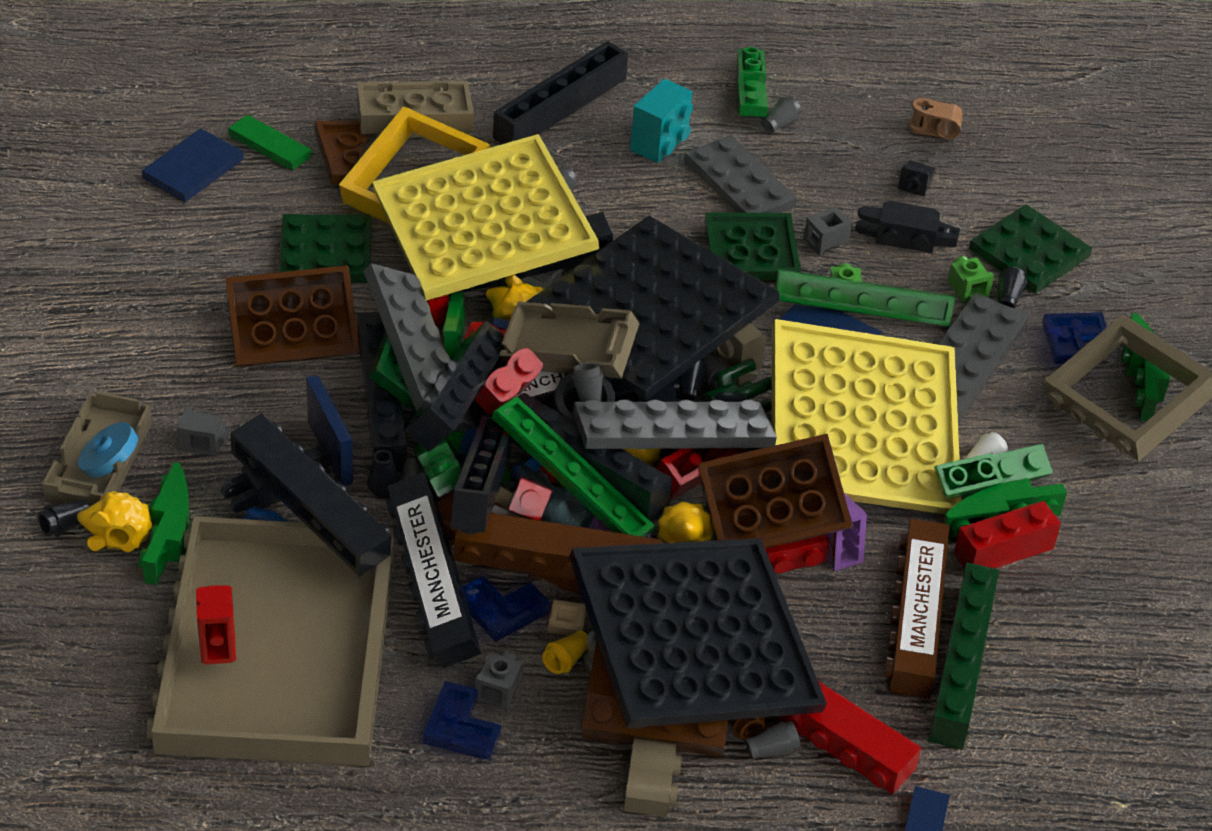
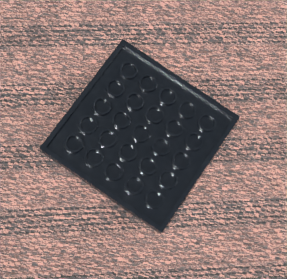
(676, 290)
(695, 632)

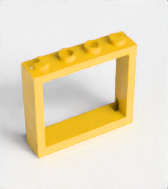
(375, 159)

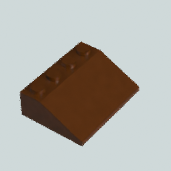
(292, 316)
(776, 493)
(606, 723)

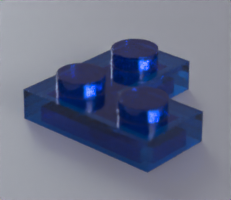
(1069, 331)
(505, 614)
(455, 729)

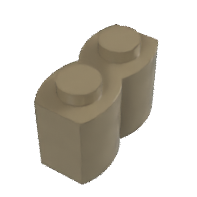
(650, 777)

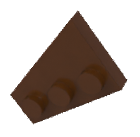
(340, 146)

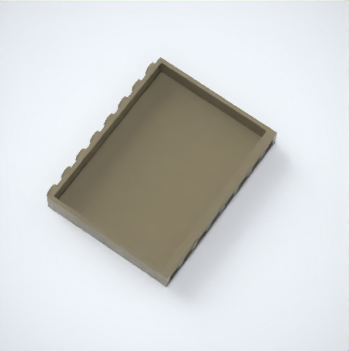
(303, 649)

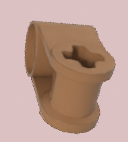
(937, 119)

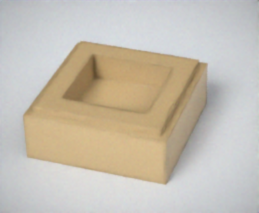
(566, 617)

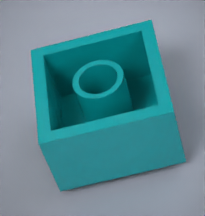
(661, 120)

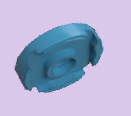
(106, 448)

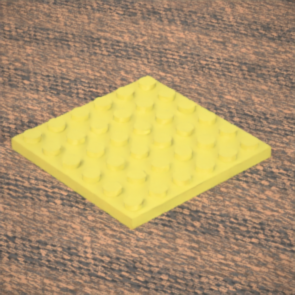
(484, 216)
(881, 403)

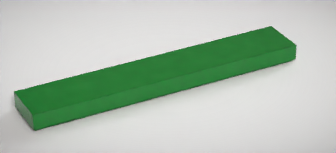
(864, 298)
(571, 469)

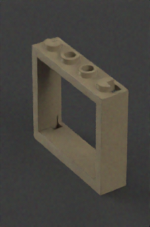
(1151, 348)

